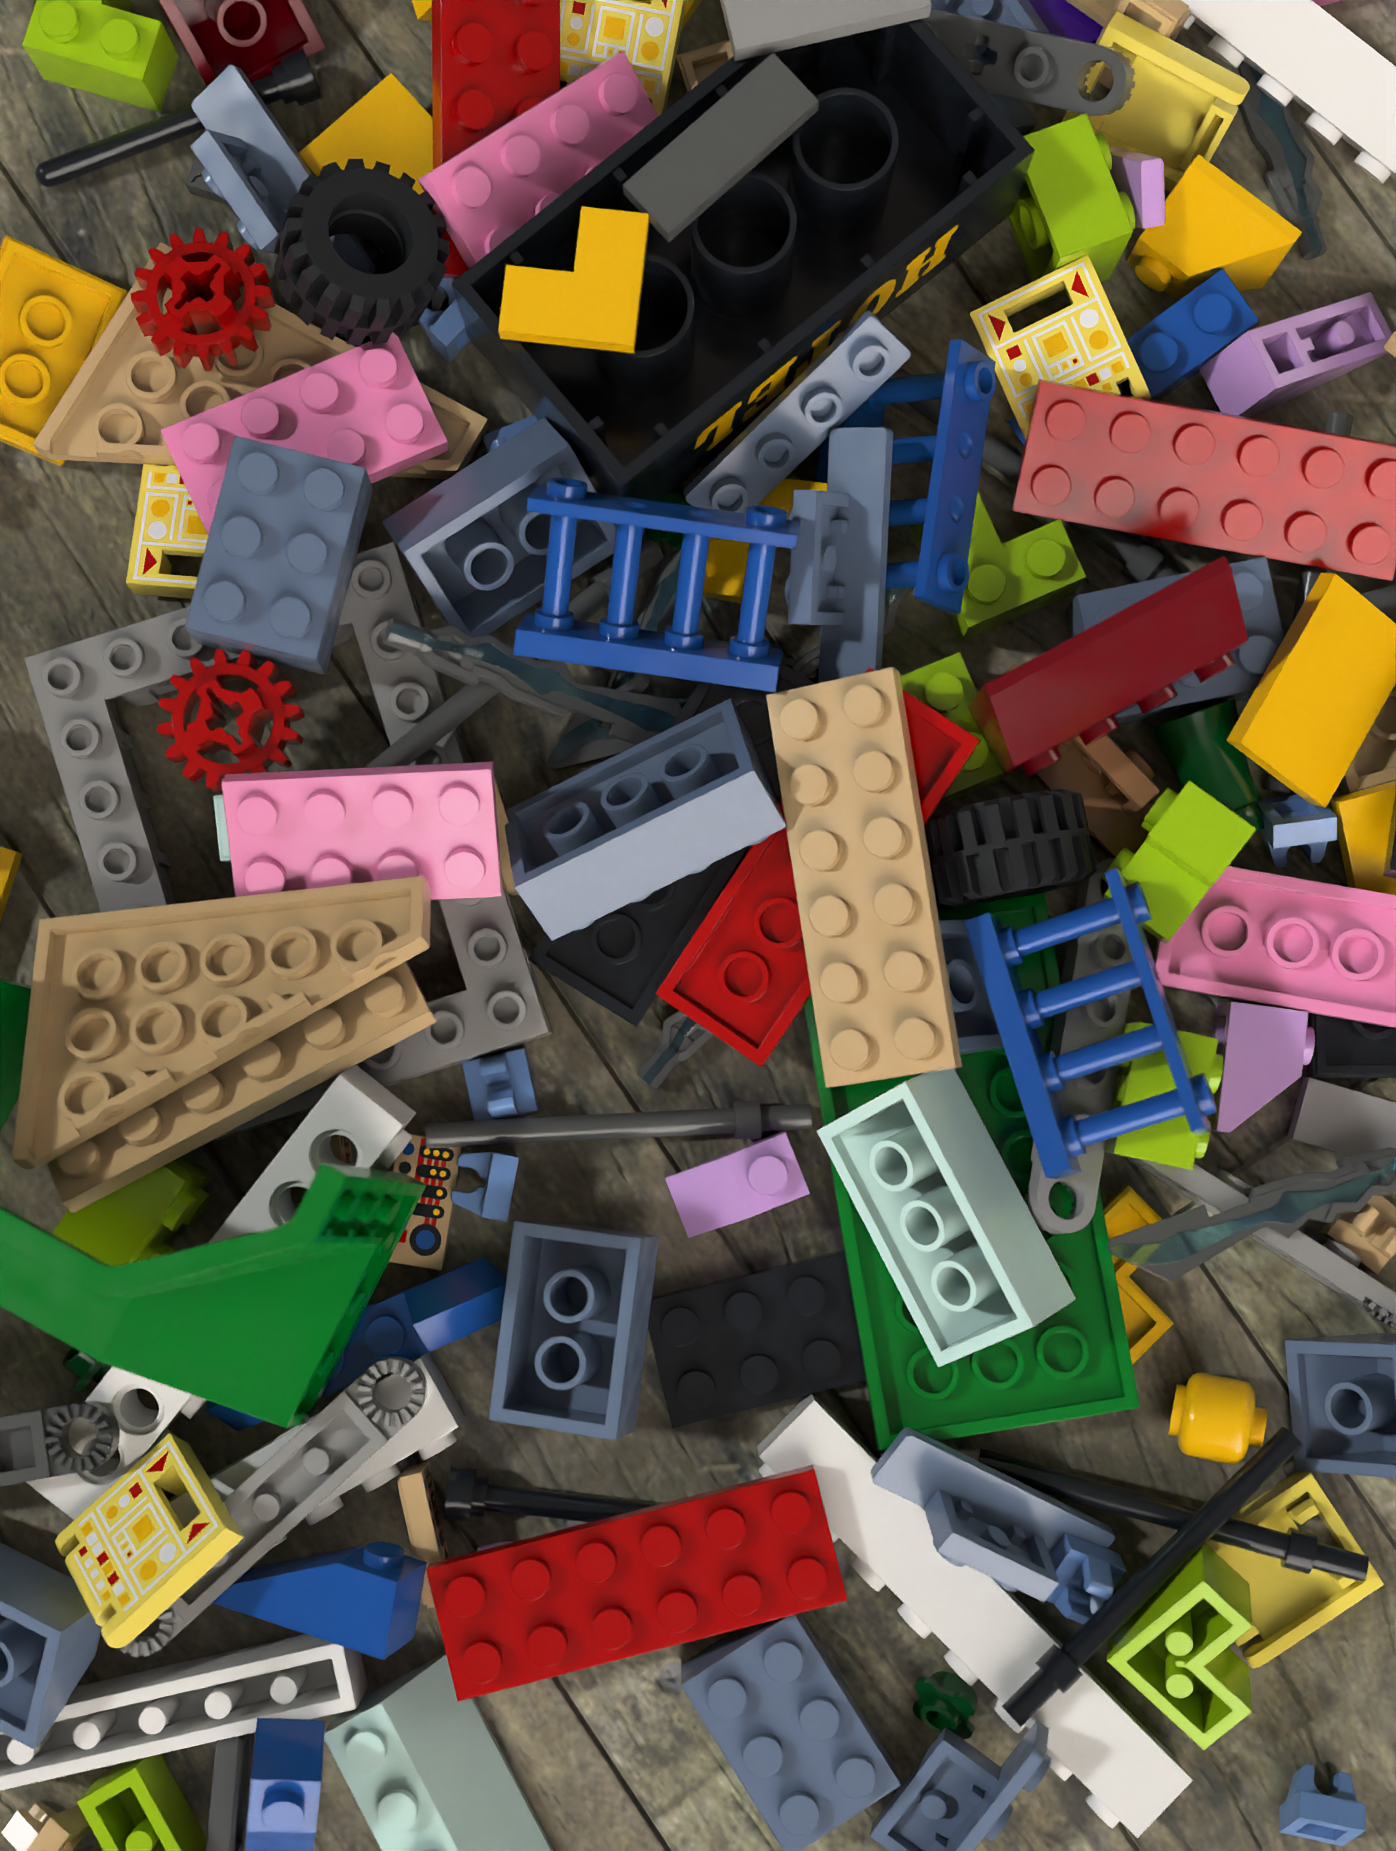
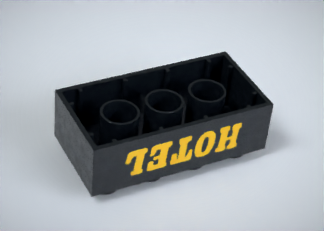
(831, 224)

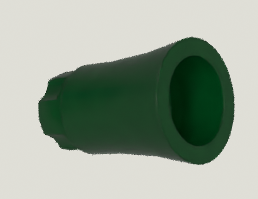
(1200, 754)

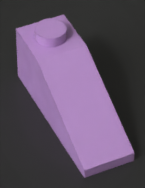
(1295, 355)

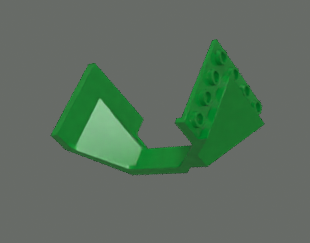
(224, 1321)

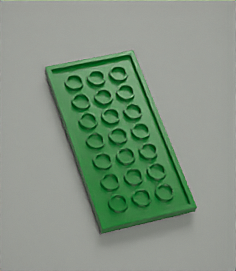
(1050, 1373)

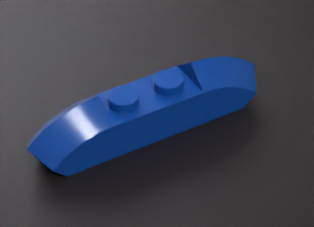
(410, 1325)

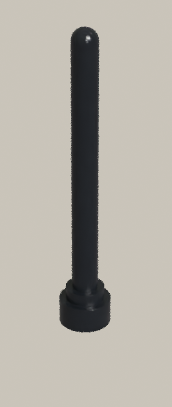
(289, 81)
(473, 1495)

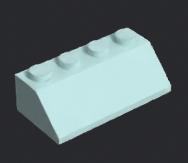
(946, 1215)
(431, 1769)

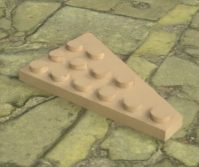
(133, 392)
(171, 991)

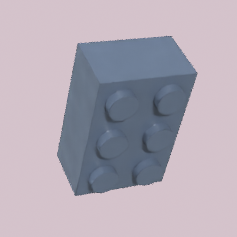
(478, 542)
(279, 555)
(1252, 658)
(574, 1328)
(789, 1728)

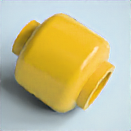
(1216, 1418)

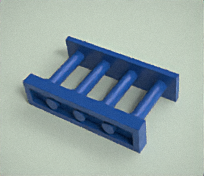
(955, 472)
(617, 638)
(1043, 1074)

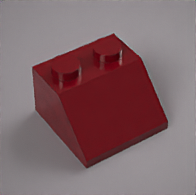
(240, 33)

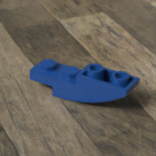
(1185, 337)

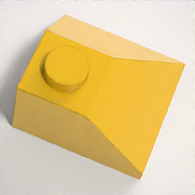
(1211, 228)

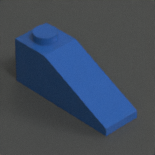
(347, 1596)
(285, 1785)

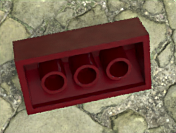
(1111, 669)

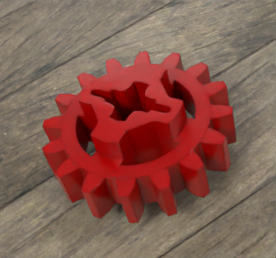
(202, 308)
(254, 711)

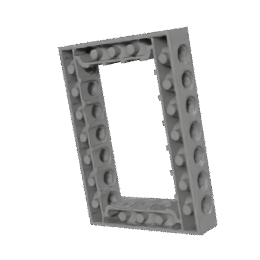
(128, 870)

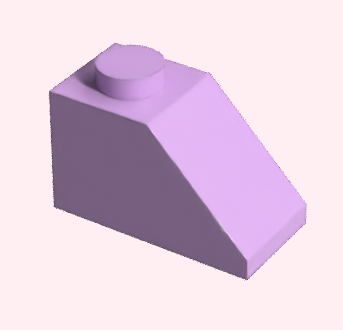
(1261, 1057)
(737, 1185)

